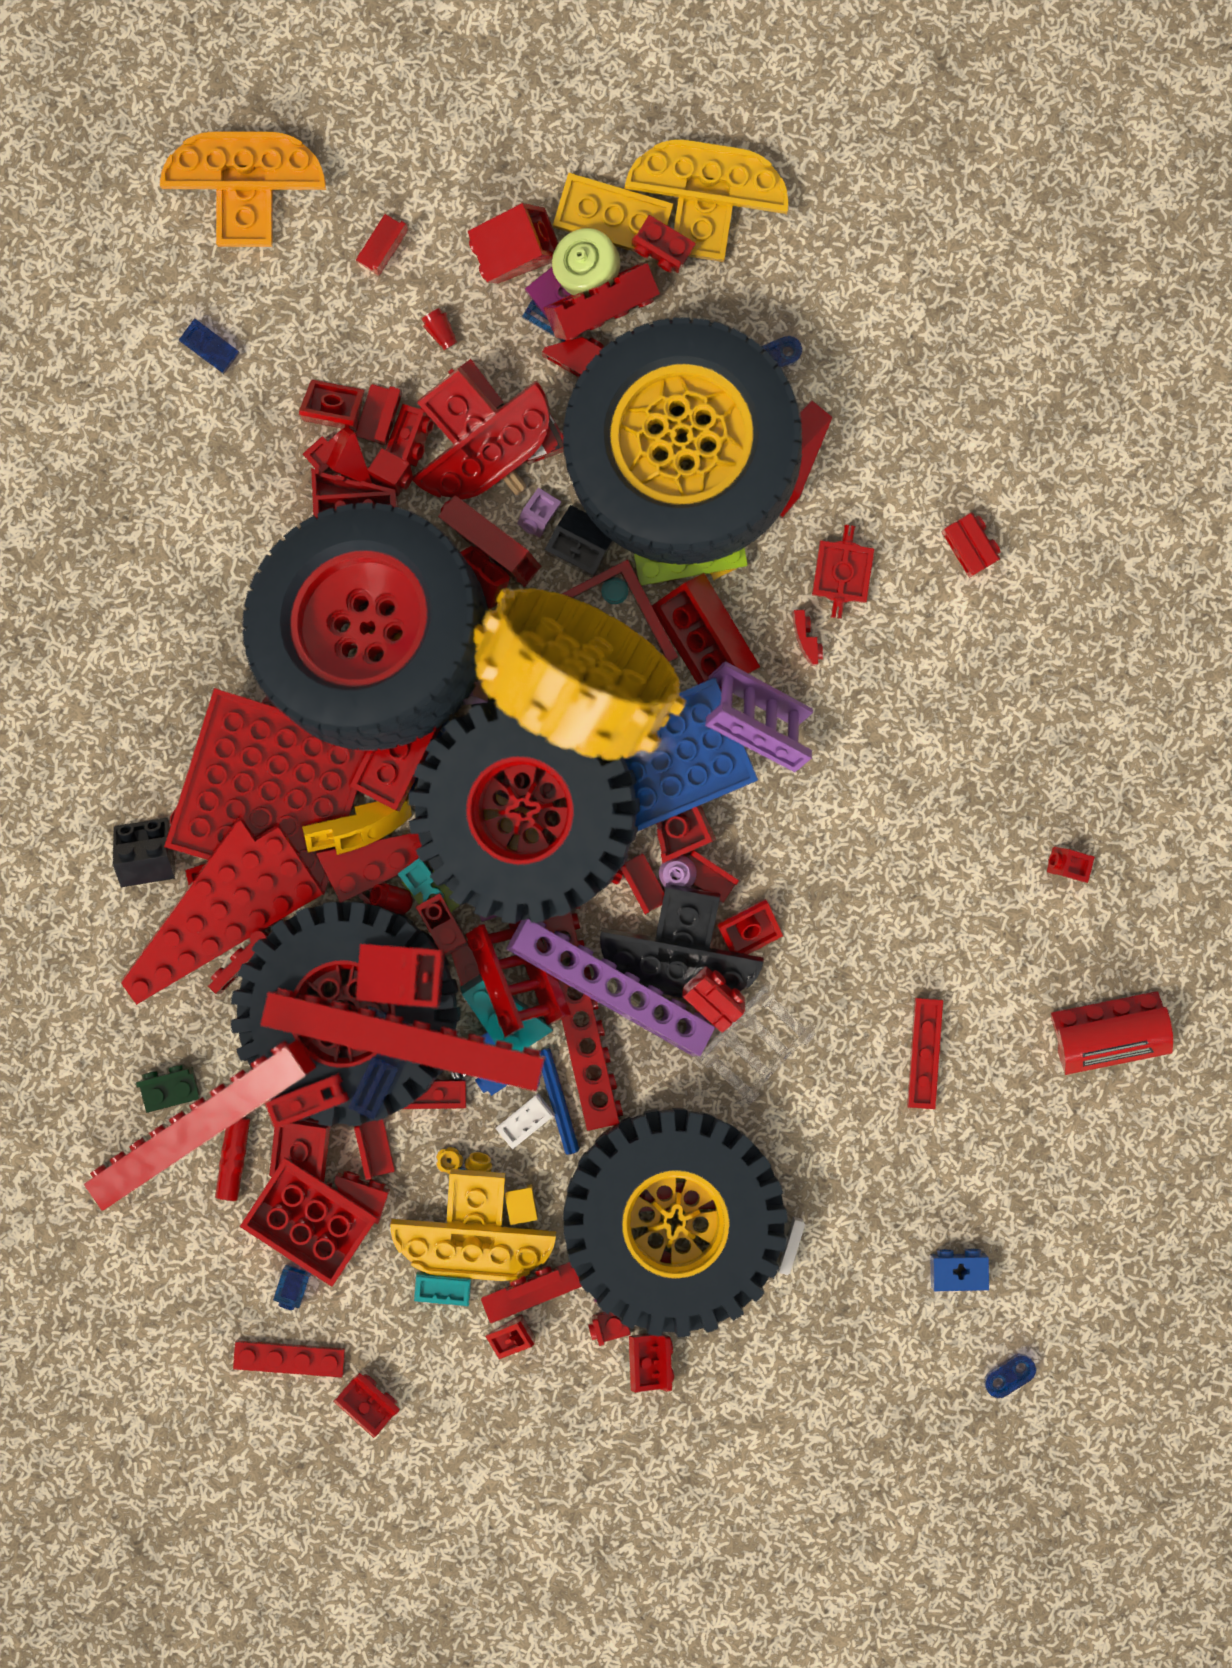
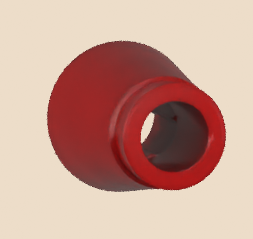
(439, 327)

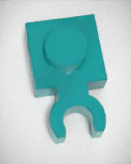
(418, 879)

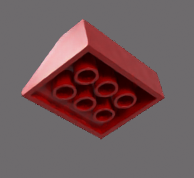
(308, 1221)

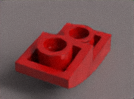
(810, 648)

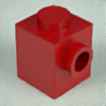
(390, 471)

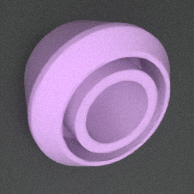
(685, 877)

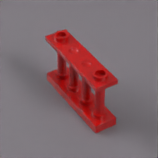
(546, 987)

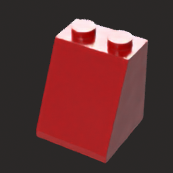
(513, 243)

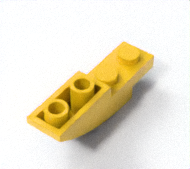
(353, 832)

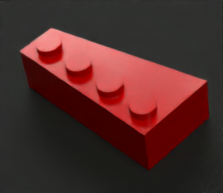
(684, 833)

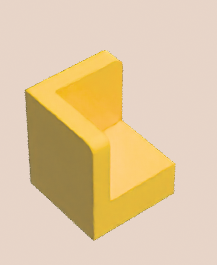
(521, 1205)

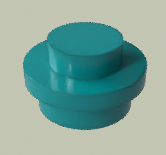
(614, 590)

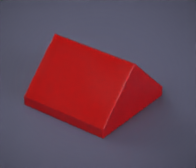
(332, 405)
(750, 928)

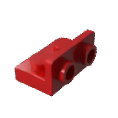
(663, 245)

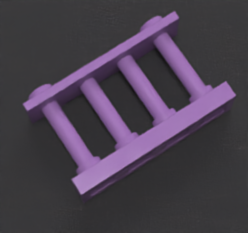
(752, 733)

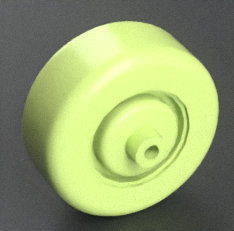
(585, 261)

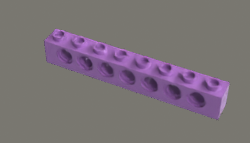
(524, 945)

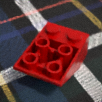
(400, 975)

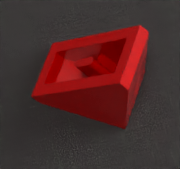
(347, 457)
(511, 1337)

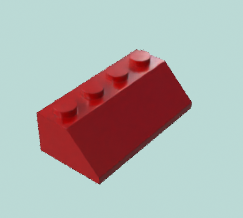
(703, 629)

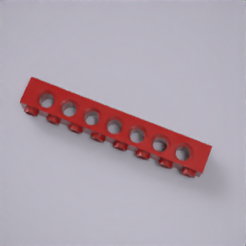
(594, 1115)

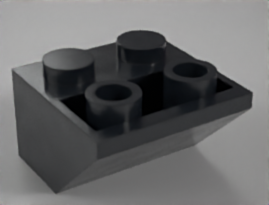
(578, 542)
(141, 853)

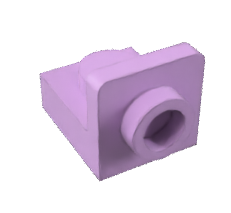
(538, 512)

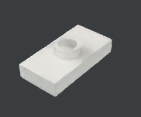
(525, 1121)
(792, 1243)

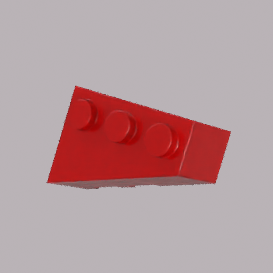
(336, 491)

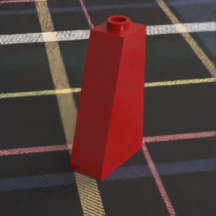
(490, 540)

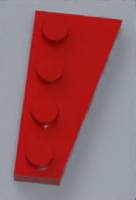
(369, 865)

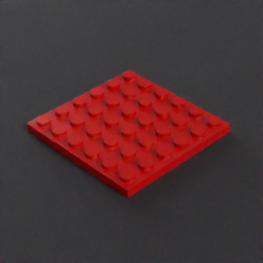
(265, 771)

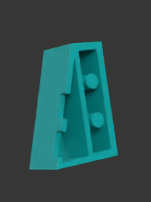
(479, 1001)

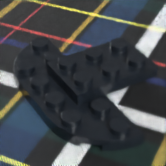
(679, 946)

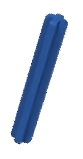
(558, 1103)

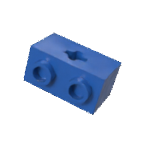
(972, 1279)

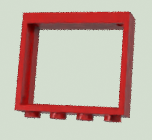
(625, 569)

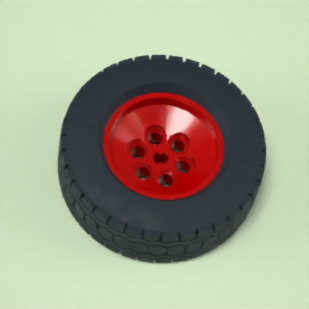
(318, 585)

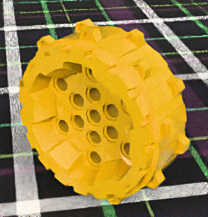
(575, 674)

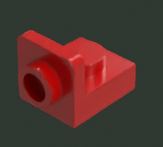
(1070, 864)
(607, 1328)

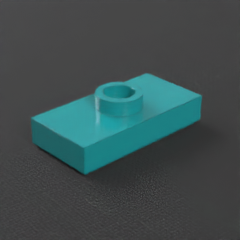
(442, 1289)

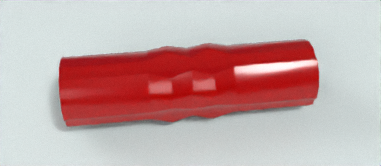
(232, 1160)

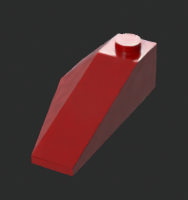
(814, 428)

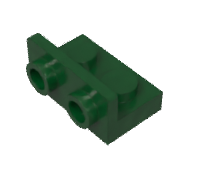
(168, 1089)

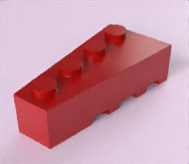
(577, 313)

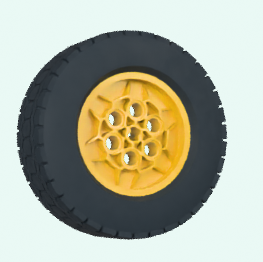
(729, 491)

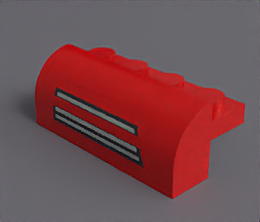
(1113, 1032)

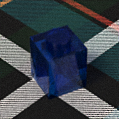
(292, 1287)

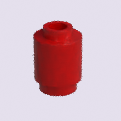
(391, 898)

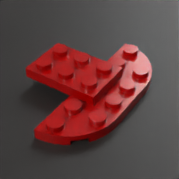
(485, 439)

